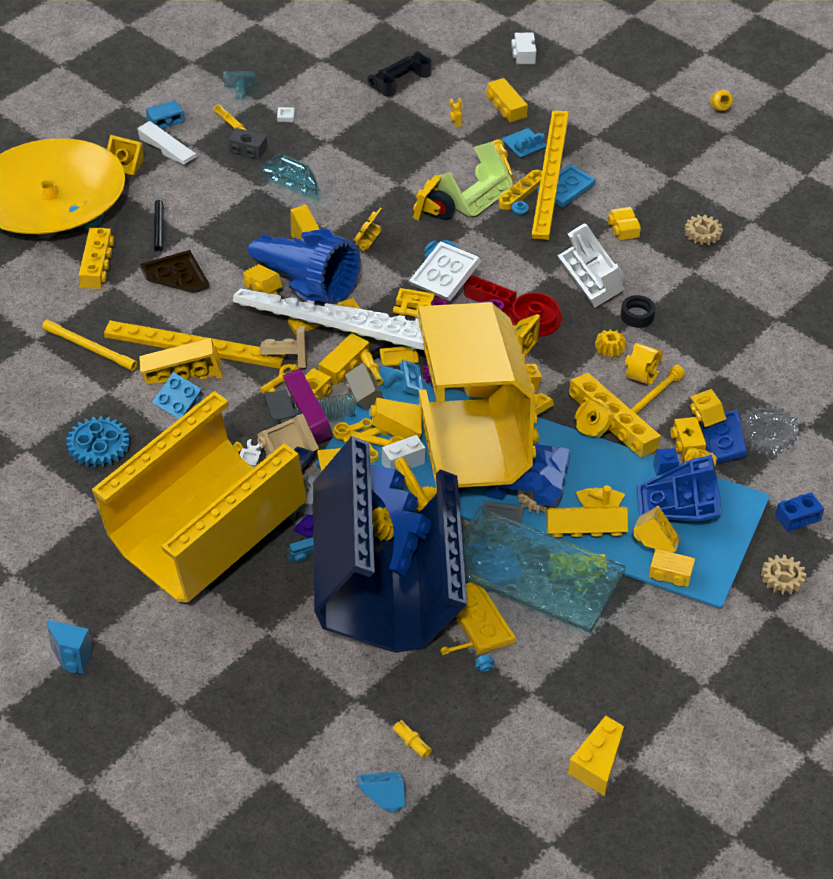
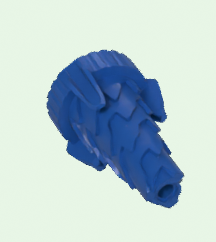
(319, 265)

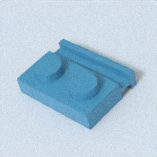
(301, 550)

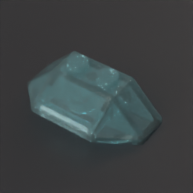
(291, 175)

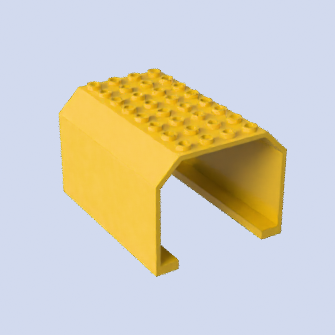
(477, 438)
(193, 503)

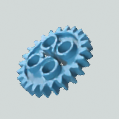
(98, 442)

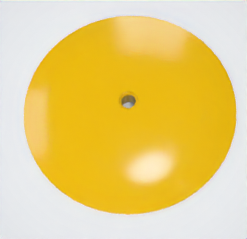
(51, 176)

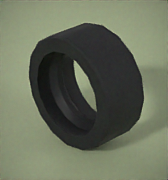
(634, 320)

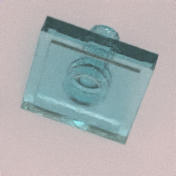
(240, 80)

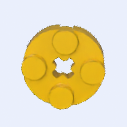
(602, 422)

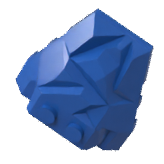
(543, 478)

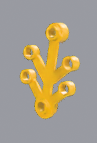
(343, 432)

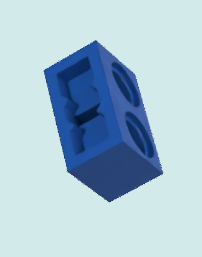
(799, 511)

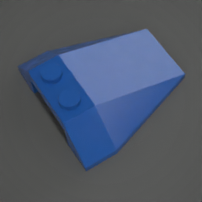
(684, 492)

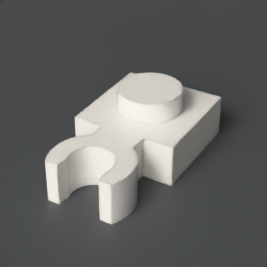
(252, 454)

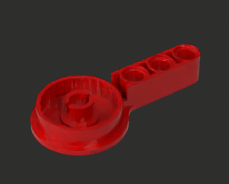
(517, 308)

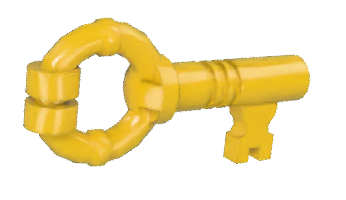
(269, 387)

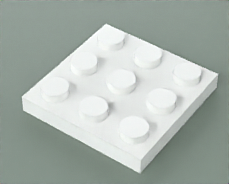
(445, 271)

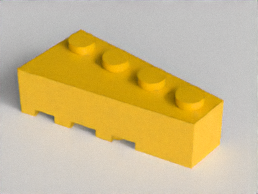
(187, 361)

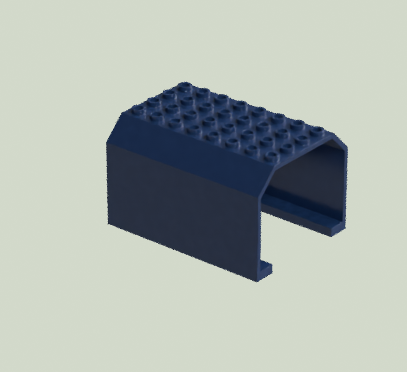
(352, 575)

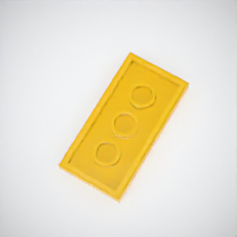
(483, 621)

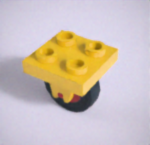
(433, 201)

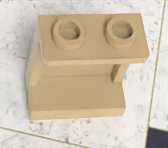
(292, 433)

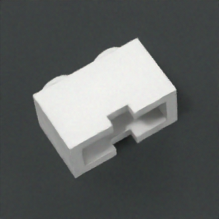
(523, 48)
(410, 449)

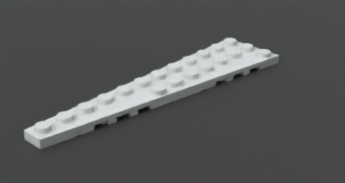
(347, 319)

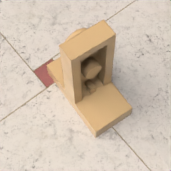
(288, 346)

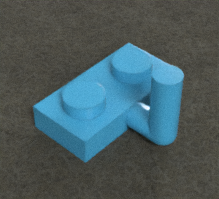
(410, 377)

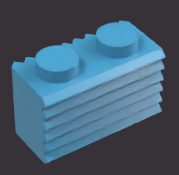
(165, 114)

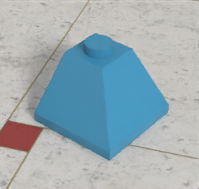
(384, 789)

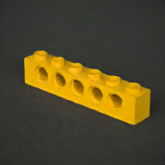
(625, 424)

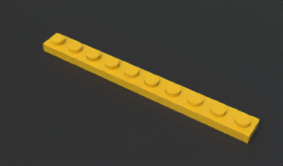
(550, 175)
(170, 339)

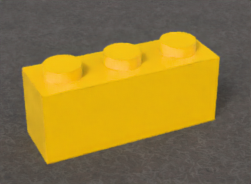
(506, 100)
(344, 358)

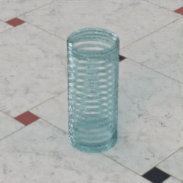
(350, 407)

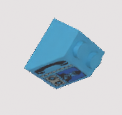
(70, 645)

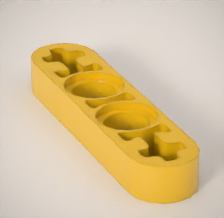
(519, 188)

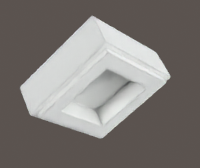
(285, 114)

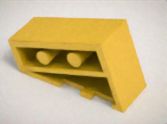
(597, 755)

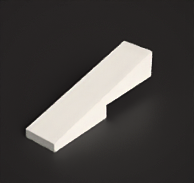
(169, 146)

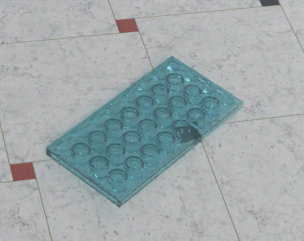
(538, 569)

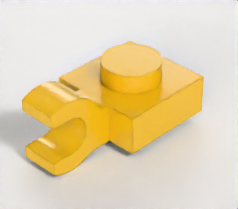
(456, 114)

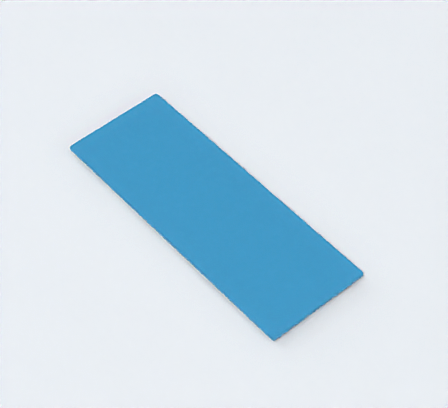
(596, 462)

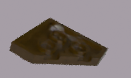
(176, 271)

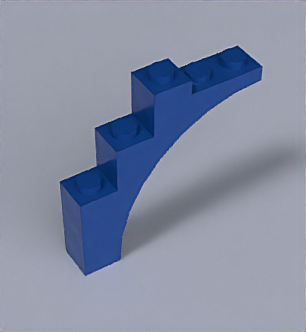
(401, 505)

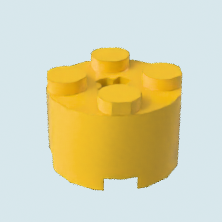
(643, 363)

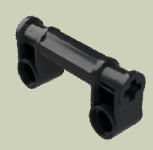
(385, 80)

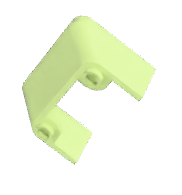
(492, 182)

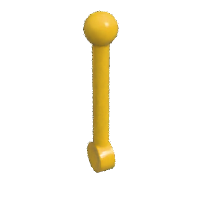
(445, 650)

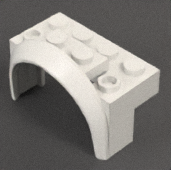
(598, 279)

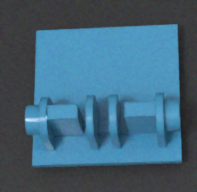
(525, 142)
(177, 395)

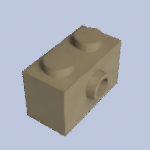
(364, 386)

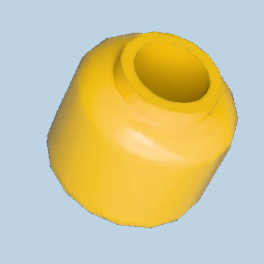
(721, 100)

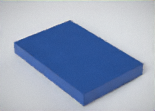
(726, 438)

